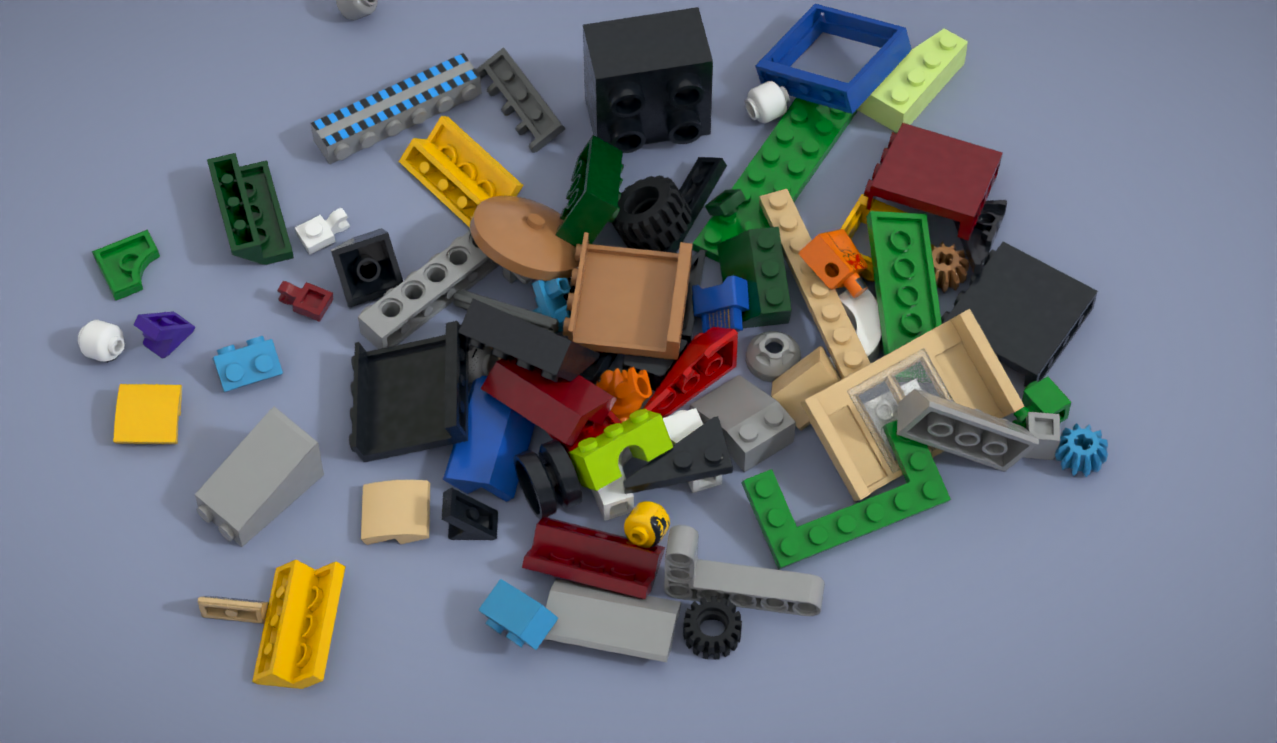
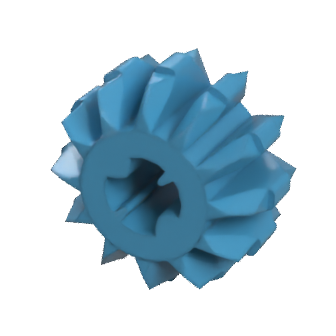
(1081, 450)

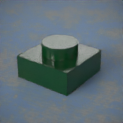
(725, 203)

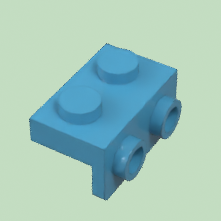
(248, 364)

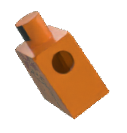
(836, 261)

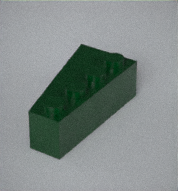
(593, 192)

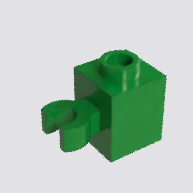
(1043, 398)

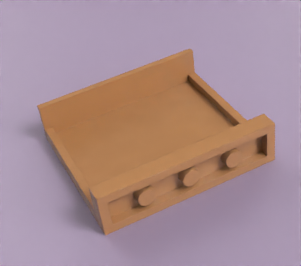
(628, 299)

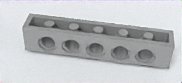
(431, 295)

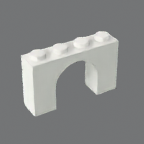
(613, 500)

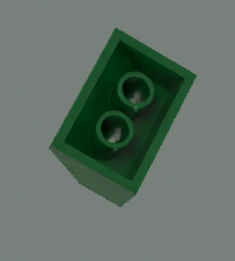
(759, 260)

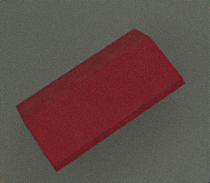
(554, 406)
(593, 558)

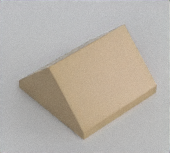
(802, 381)

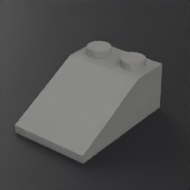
(750, 420)

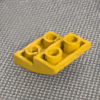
(147, 414)

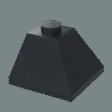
(366, 267)

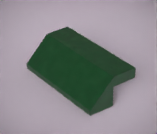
(250, 210)

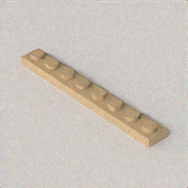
(821, 301)

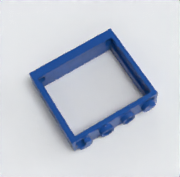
(824, 90)

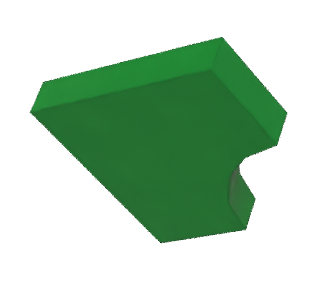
(125, 262)

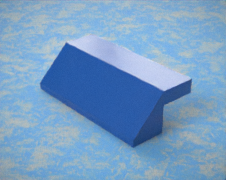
(494, 438)

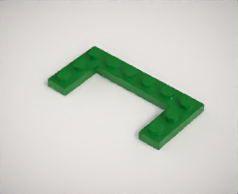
(793, 543)

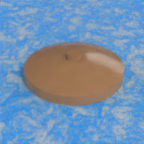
(522, 237)

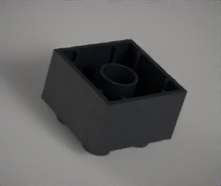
(648, 79)

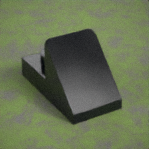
(468, 517)

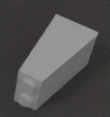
(260, 478)

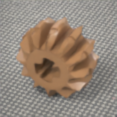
(949, 266)

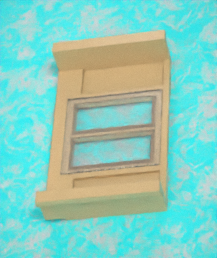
(945, 362)

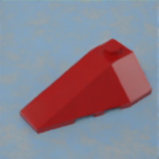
(700, 365)

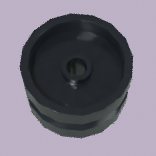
(548, 479)

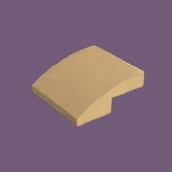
(395, 511)

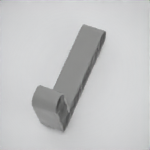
(740, 584)

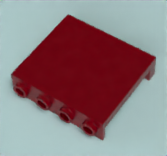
(935, 175)

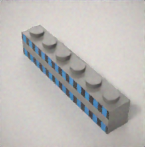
(396, 108)

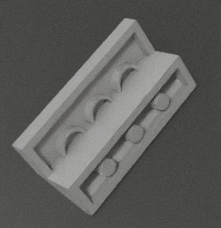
(612, 620)

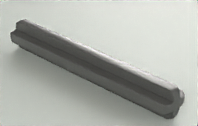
(463, 300)

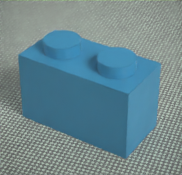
(518, 615)

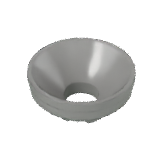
(769, 365)

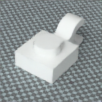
(319, 232)

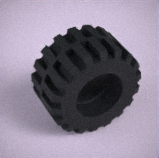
(651, 214)

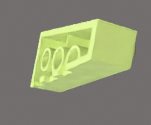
(916, 80)

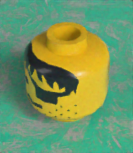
(646, 524)

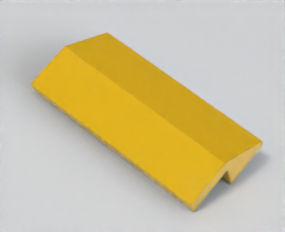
(457, 169)
(298, 625)

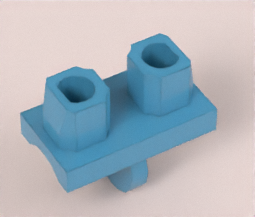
(551, 299)

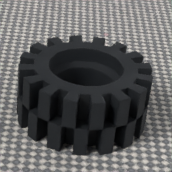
(712, 611)

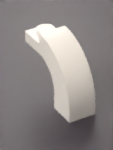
(865, 319)

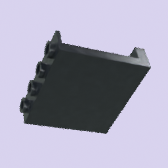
(1025, 309)
(410, 396)

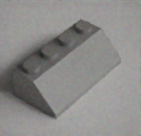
(963, 430)

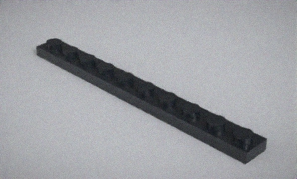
(696, 192)

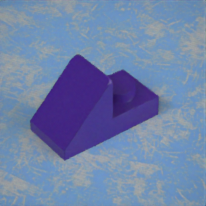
(163, 331)

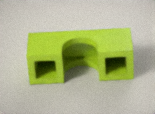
(598, 457)

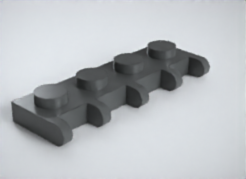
(521, 98)

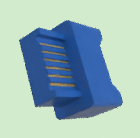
(721, 304)

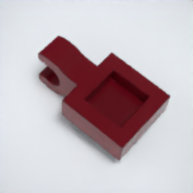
(307, 301)

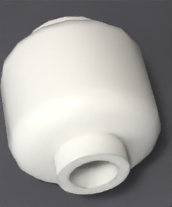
(767, 102)
(101, 341)

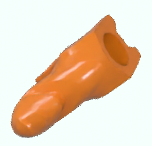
(628, 388)

